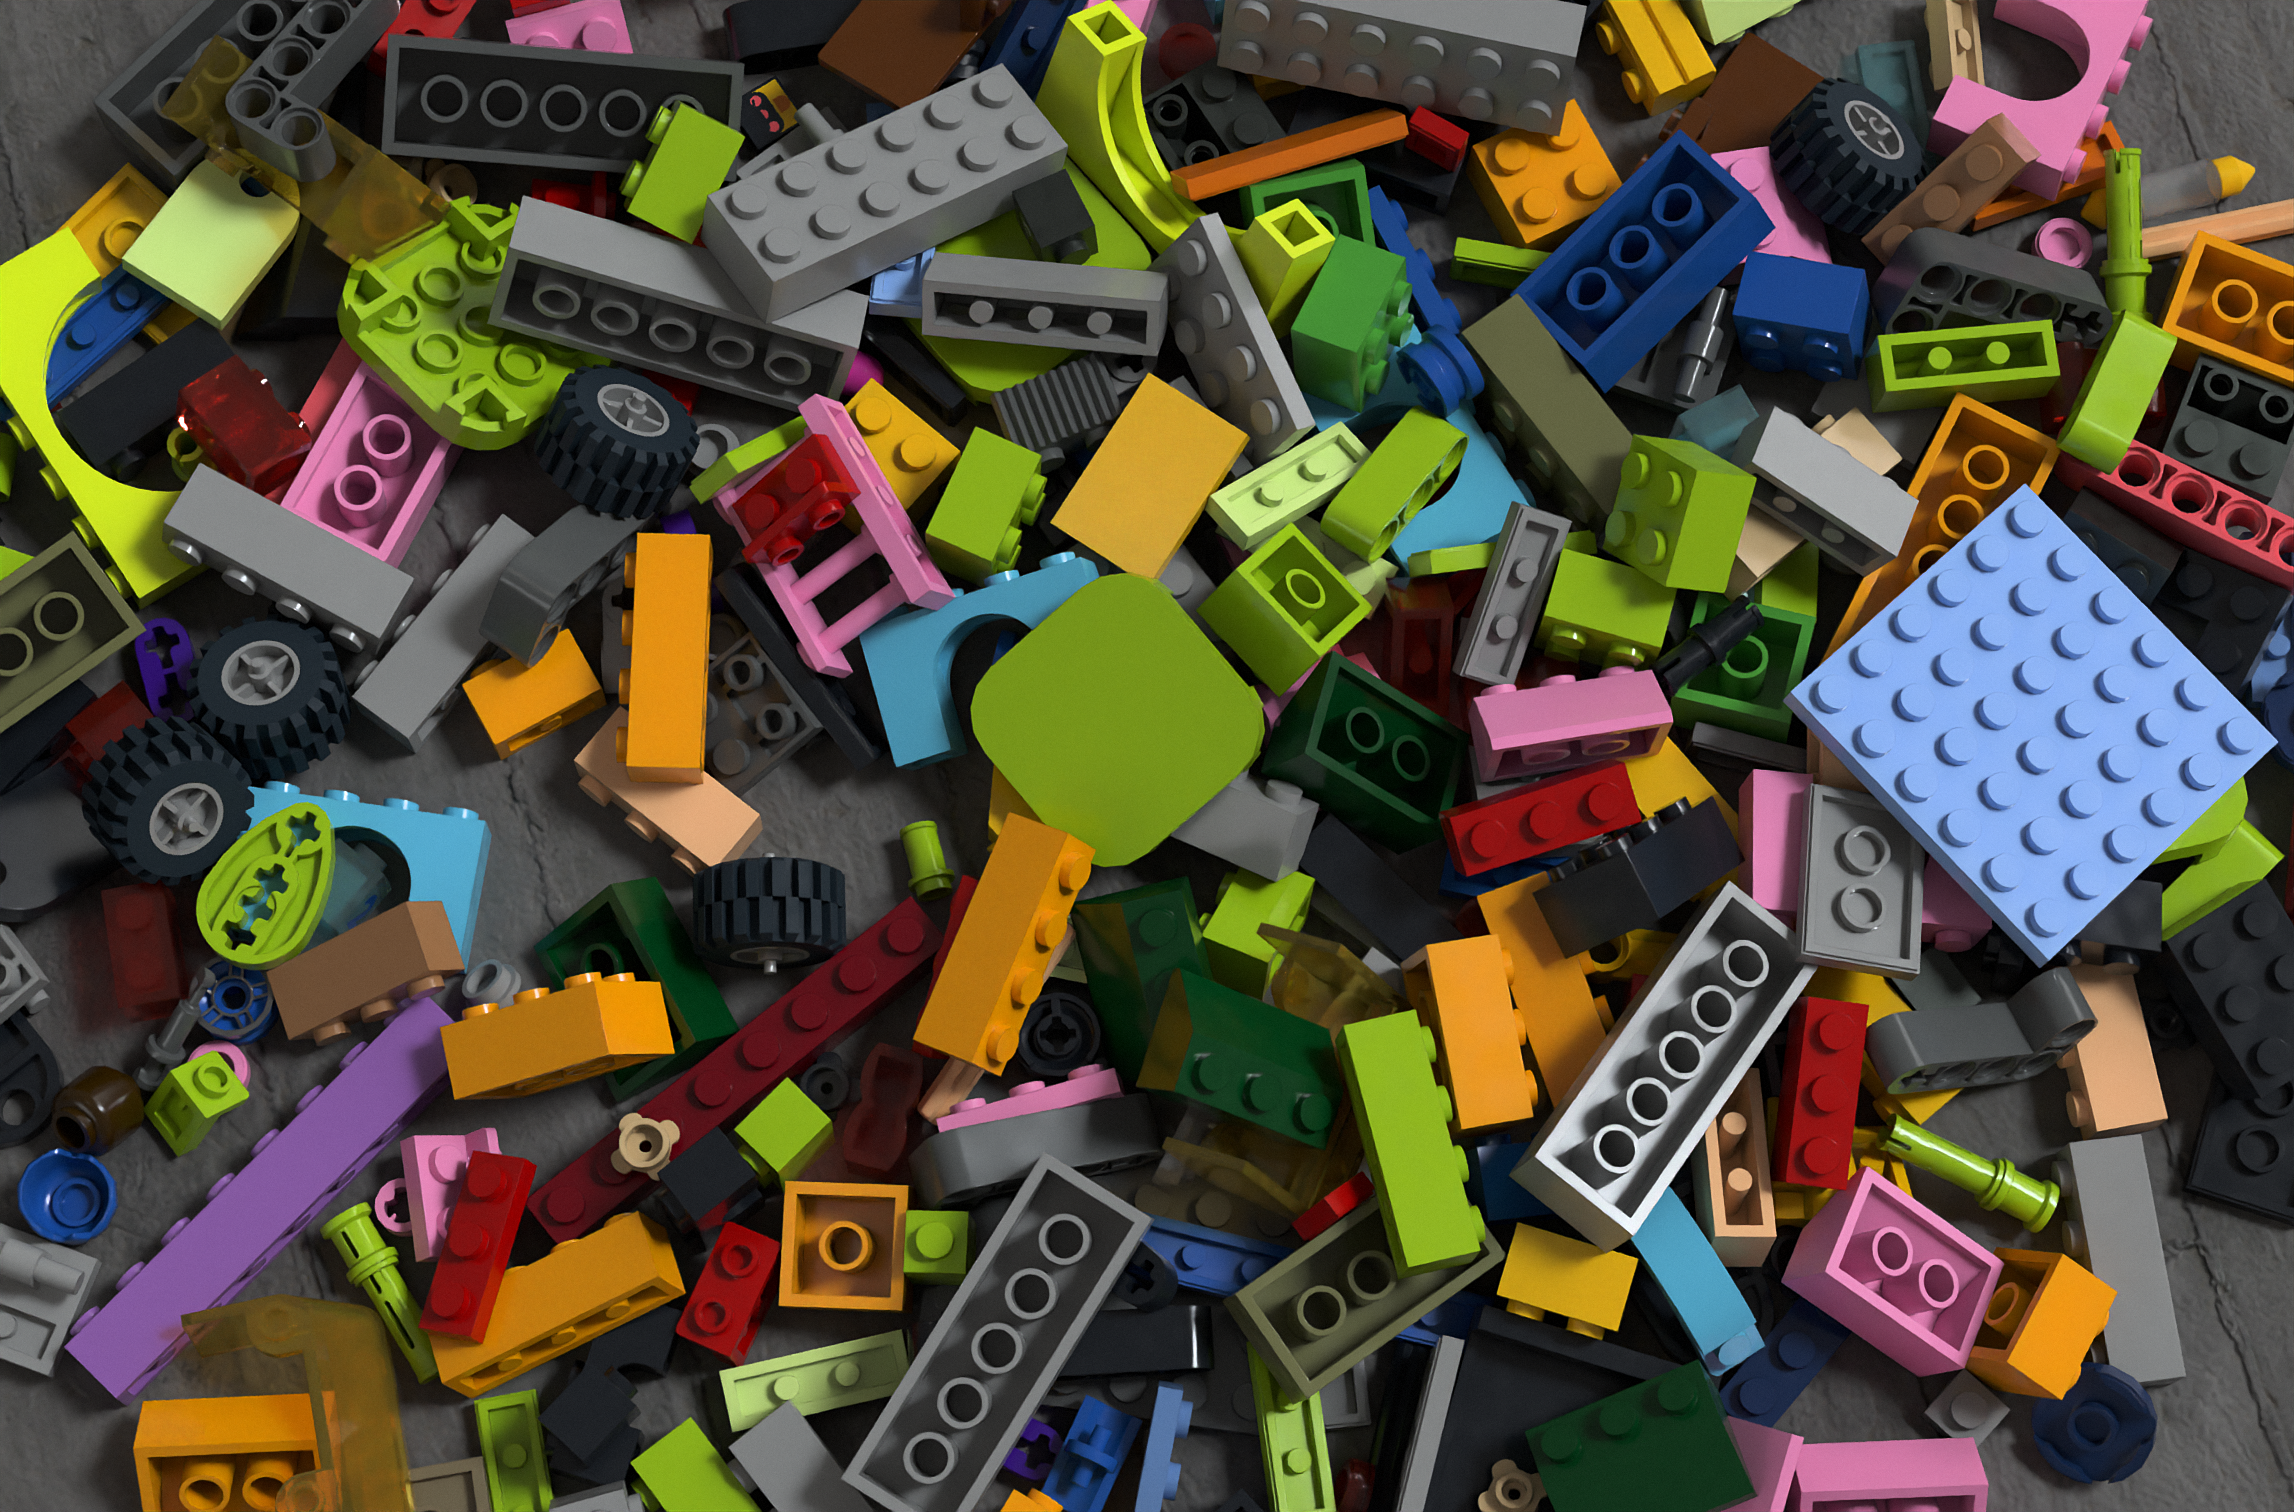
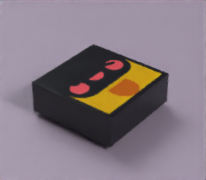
(767, 114)

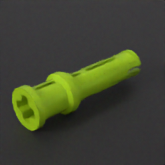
(2125, 267)
(1992, 1182)
(374, 1268)

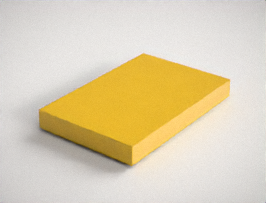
(111, 225)
(1150, 479)

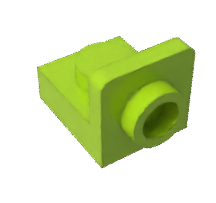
(193, 1100)

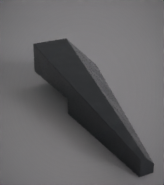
(307, 278)

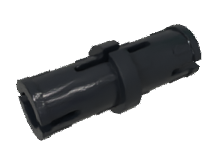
(1707, 645)

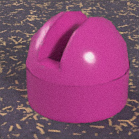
(862, 370)

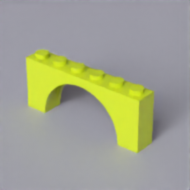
(1098, 110)
(36, 302)

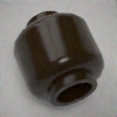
(97, 1111)

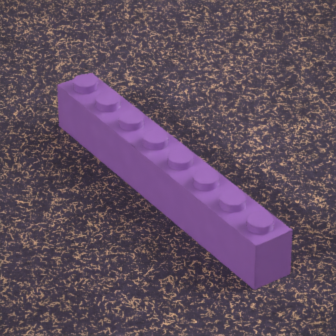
(268, 1202)

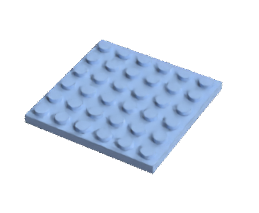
(2030, 724)

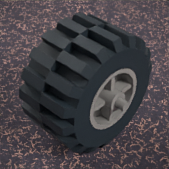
(1847, 155)
(616, 441)
(270, 695)
(167, 800)
(769, 913)

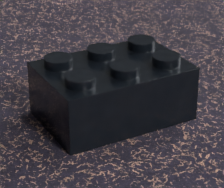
(1637, 874)
(2236, 985)

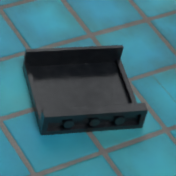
(1515, 1379)

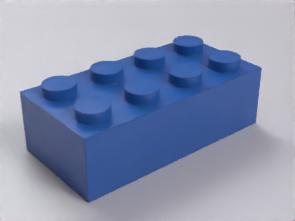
(1644, 259)

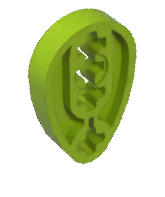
(236, 878)

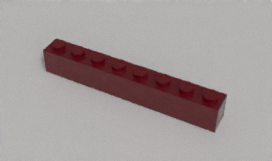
(749, 1066)

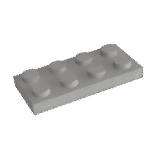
(1231, 341)

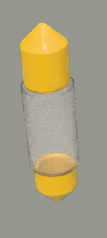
(2179, 189)

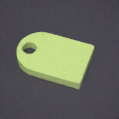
(212, 243)

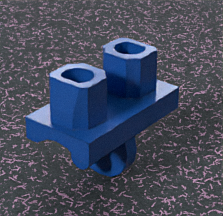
(1091, 1457)

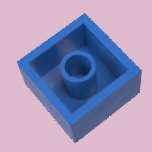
(1803, 316)

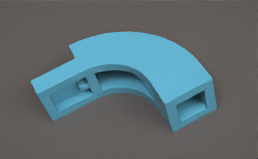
(1696, 1285)

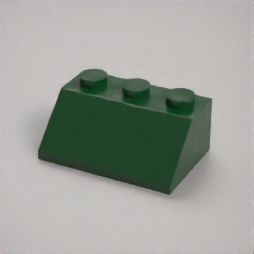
(1368, 754)
(638, 932)
(1128, 956)
(1243, 1062)
(1645, 1450)

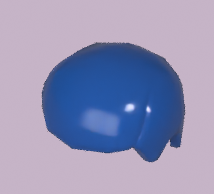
(67, 1197)

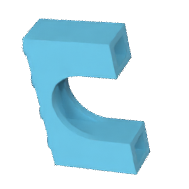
(1481, 494)
(915, 650)
(442, 850)

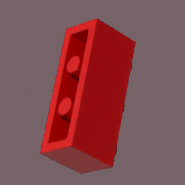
(1540, 817)
(1819, 1092)

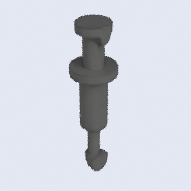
(167, 1046)

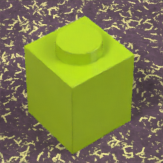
(939, 1246)

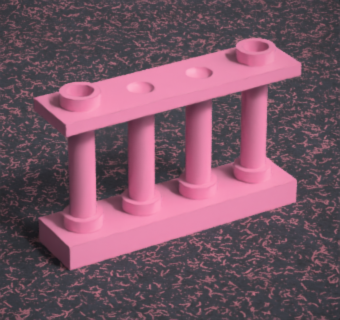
(884, 531)

